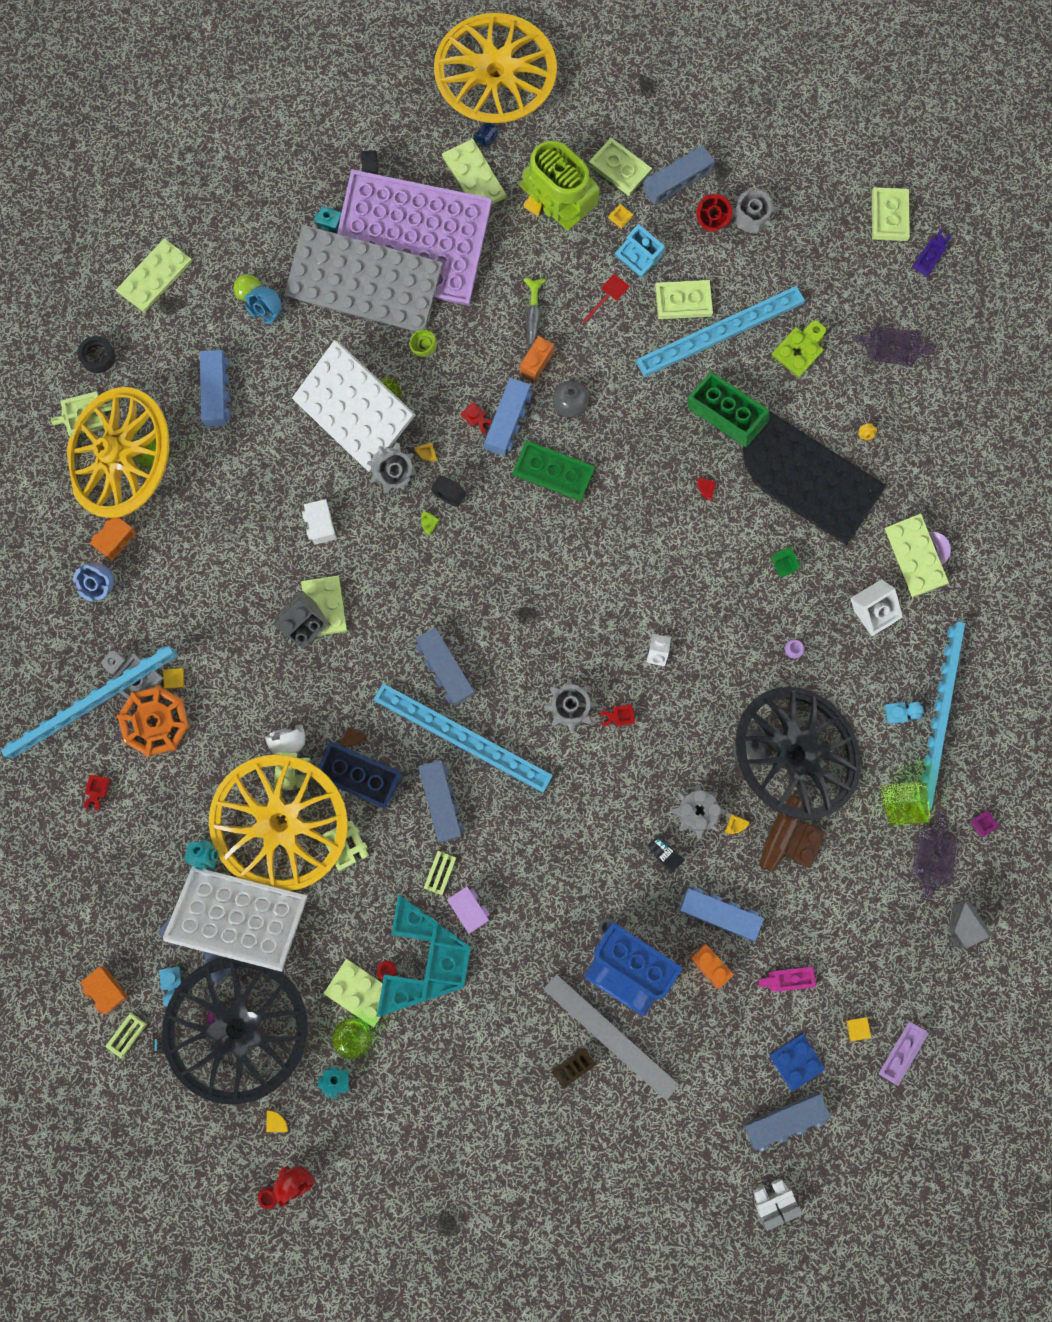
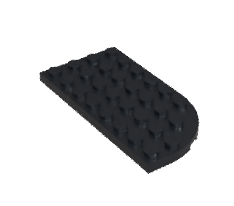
(810, 479)

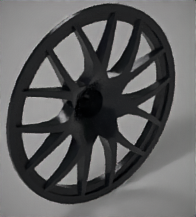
(802, 748)
(225, 1036)

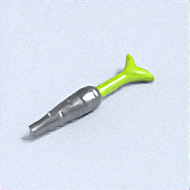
(533, 311)

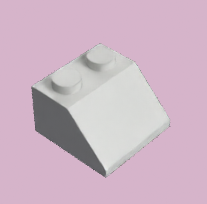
(877, 606)

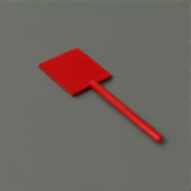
(613, 287)

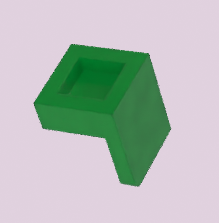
(785, 562)

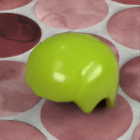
(244, 285)
(426, 339)

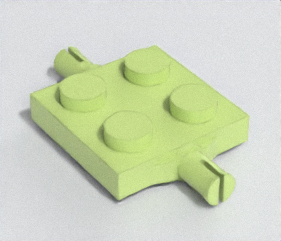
(73, 408)

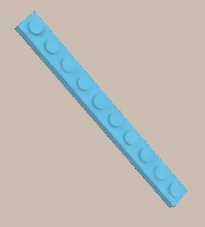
(720, 331)
(86, 704)
(942, 706)
(463, 738)

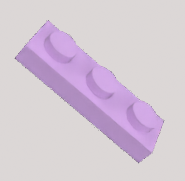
(903, 1053)

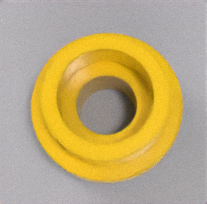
(867, 431)

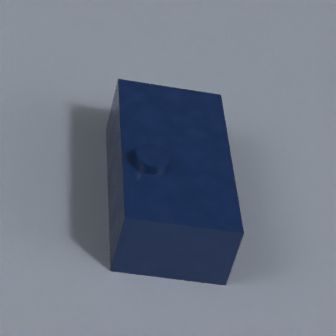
(360, 774)

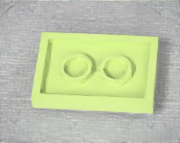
(620, 166)
(890, 214)
(683, 299)
(328, 596)
(356, 992)

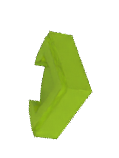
(428, 522)

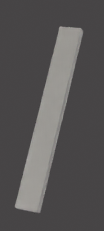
(611, 1037)

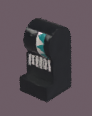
(665, 854)

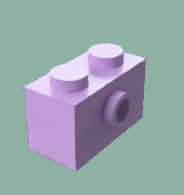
(468, 909)

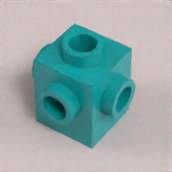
(328, 219)
(201, 854)
(338, 1076)

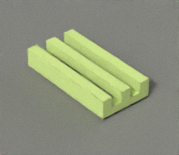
(433, 889)
(137, 1020)

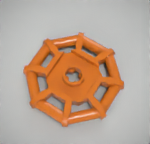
(163, 726)

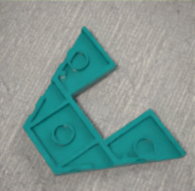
(445, 963)

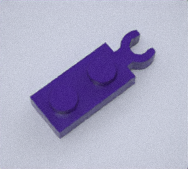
(931, 254)

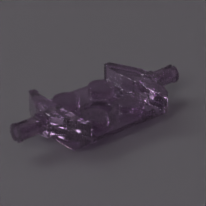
(908, 344)
(924, 868)

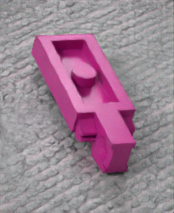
(789, 979)

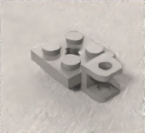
(122, 664)

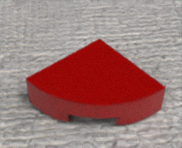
(706, 487)

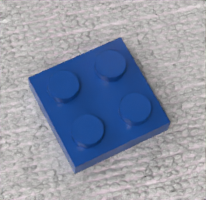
(797, 1062)

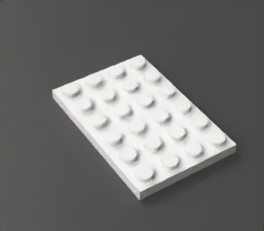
(352, 404)
(235, 918)

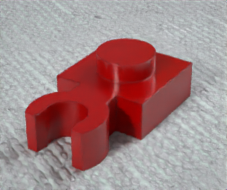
(475, 416)
(621, 716)
(97, 788)

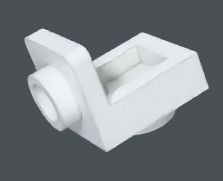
(658, 649)

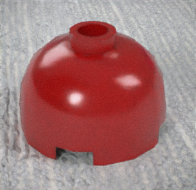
(715, 218)
(291, 1184)

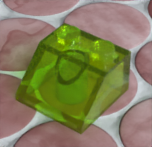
(906, 803)

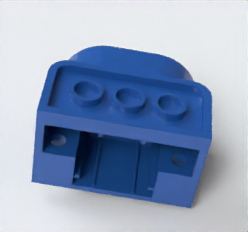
(631, 970)

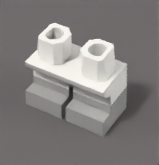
(782, 1198)

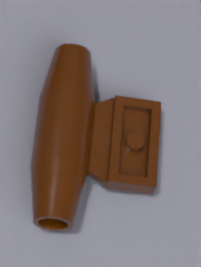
(791, 838)

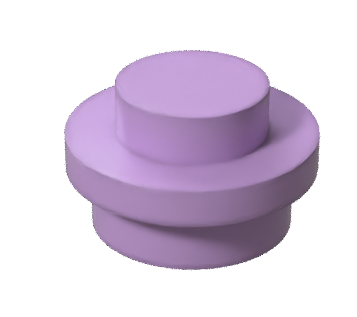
(794, 649)

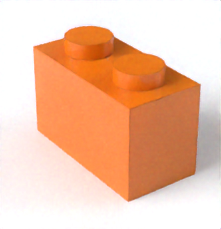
(536, 358)
(112, 537)
(711, 966)
(104, 990)

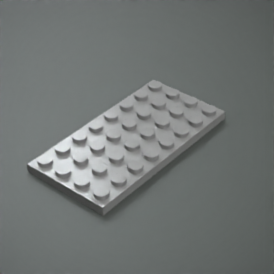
(363, 279)

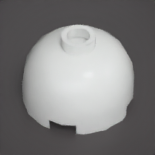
(286, 740)

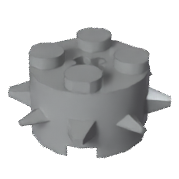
(753, 211)
(401, 471)
(579, 699)
(687, 810)

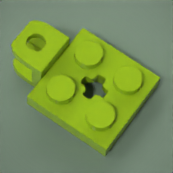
(805, 341)

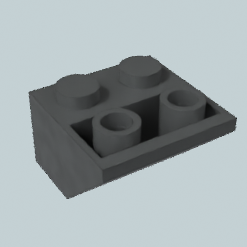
(301, 619)

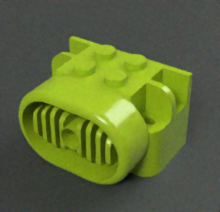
(560, 183)

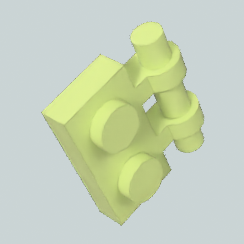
(347, 856)

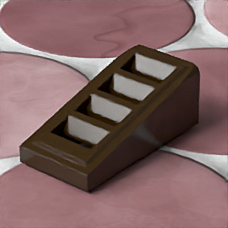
(588, 1058)

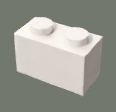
(319, 522)

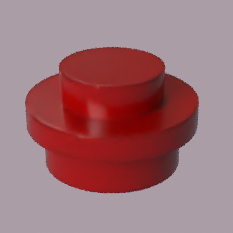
(386, 968)
(266, 1198)

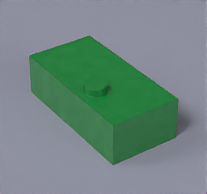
(728, 409)

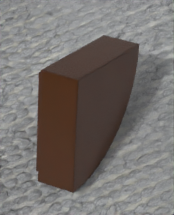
(352, 738)

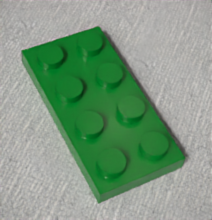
(553, 470)

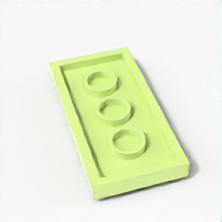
(473, 171)
(154, 275)
(916, 555)

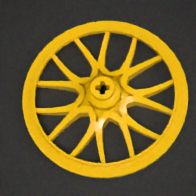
(494, 63)
(116, 452)
(271, 829)

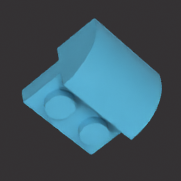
(640, 251)

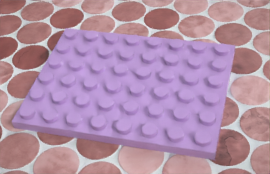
(421, 222)

